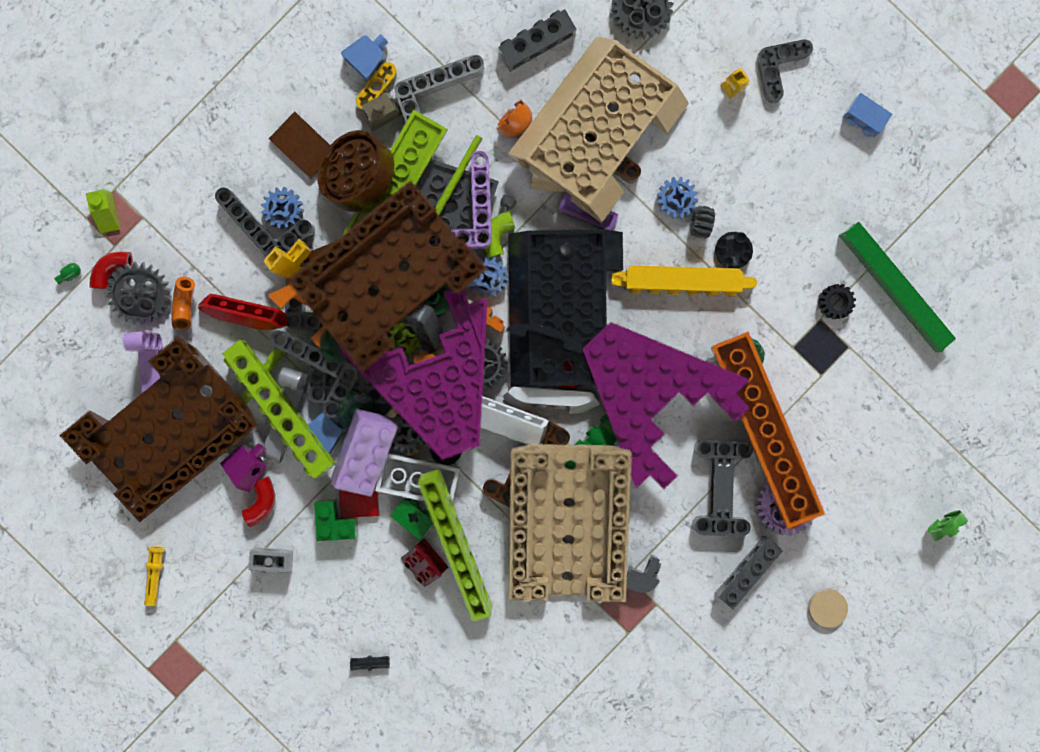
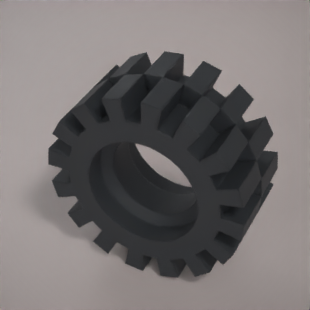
(847, 296)

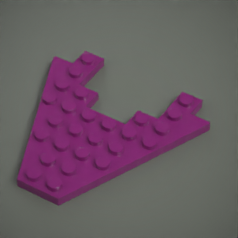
(640, 378)
(444, 392)

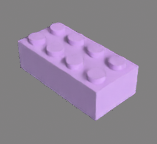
(363, 452)

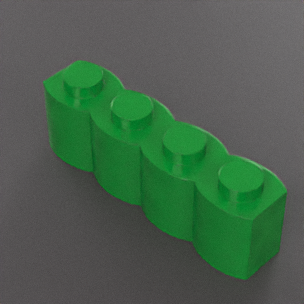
(599, 435)

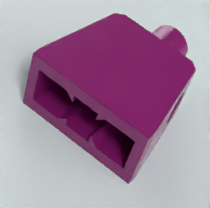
(245, 466)

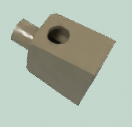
(380, 111)

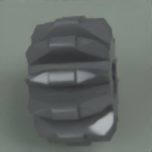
(702, 222)

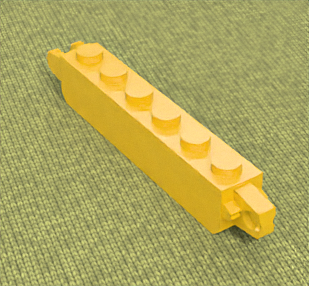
(683, 280)

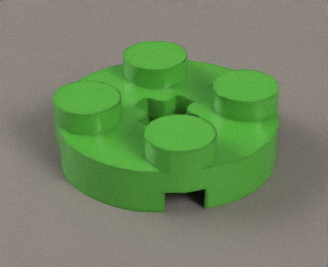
(948, 526)

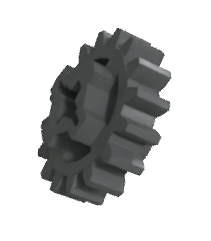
(402, 436)

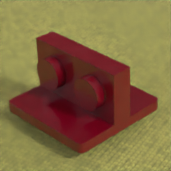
(424, 563)

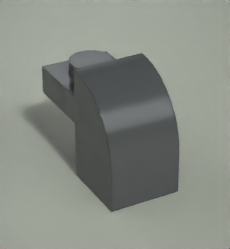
(644, 581)

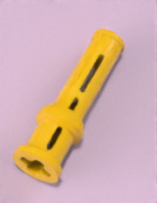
(154, 566)

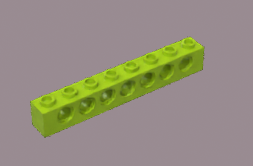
(233, 357)
(455, 545)

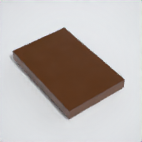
(301, 144)

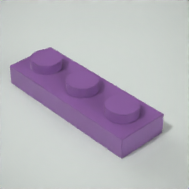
(569, 208)

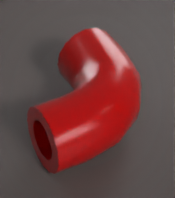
(106, 266)
(264, 502)

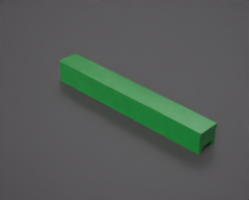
(897, 287)

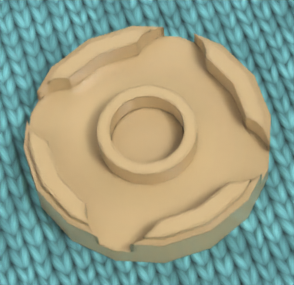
(828, 608)

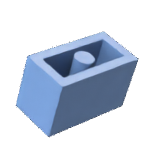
(867, 115)

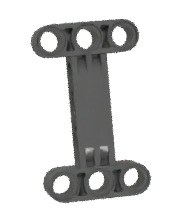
(722, 488)

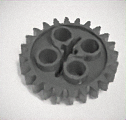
(625, 12)
(137, 309)

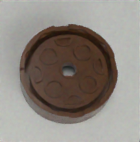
(368, 176)

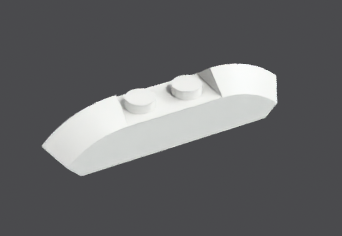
(576, 400)

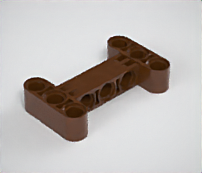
(504, 487)

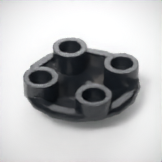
(733, 250)

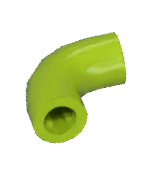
(500, 225)

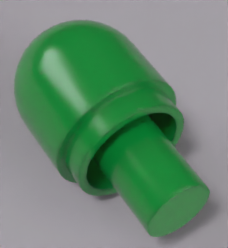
(68, 273)

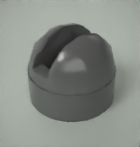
(506, 200)

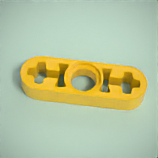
(380, 72)

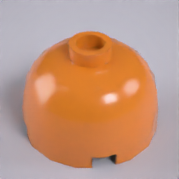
(515, 120)

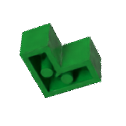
(331, 527)

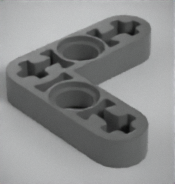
(775, 59)

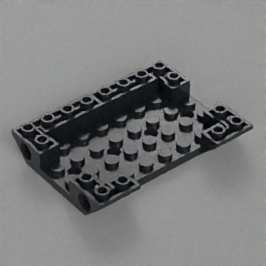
(536, 298)

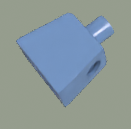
(366, 55)
(327, 431)

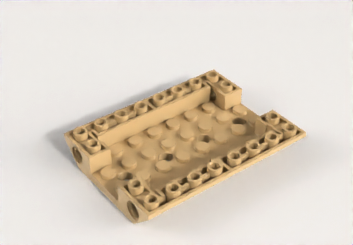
(595, 522)

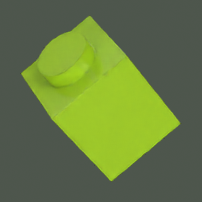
(103, 210)

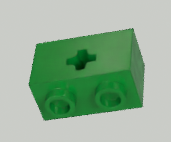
(417, 527)

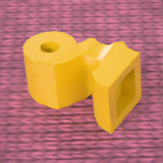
(735, 83)

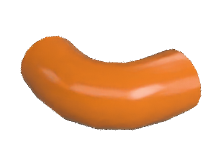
(182, 303)

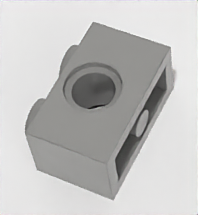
(270, 560)

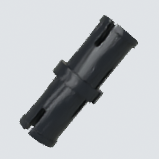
(369, 663)

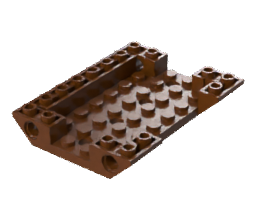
(371, 258)
(179, 446)

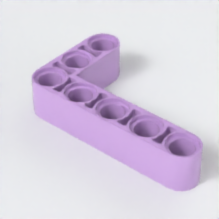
(478, 209)
(147, 346)

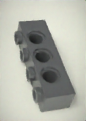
(515, 59)
(748, 572)

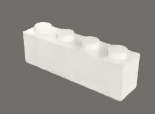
(512, 422)

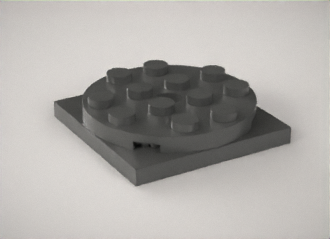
(434, 183)

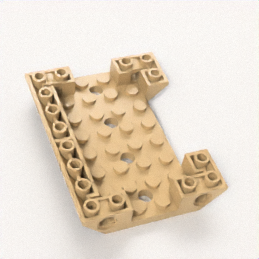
(582, 109)

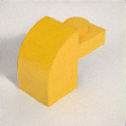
(287, 263)

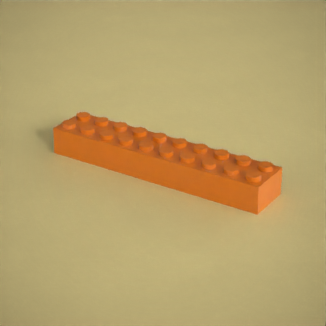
(770, 434)

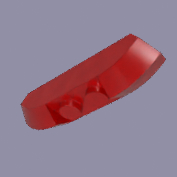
(243, 312)

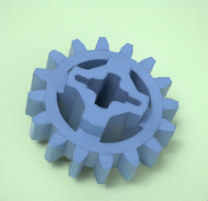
(685, 195)
(288, 204)
(488, 285)

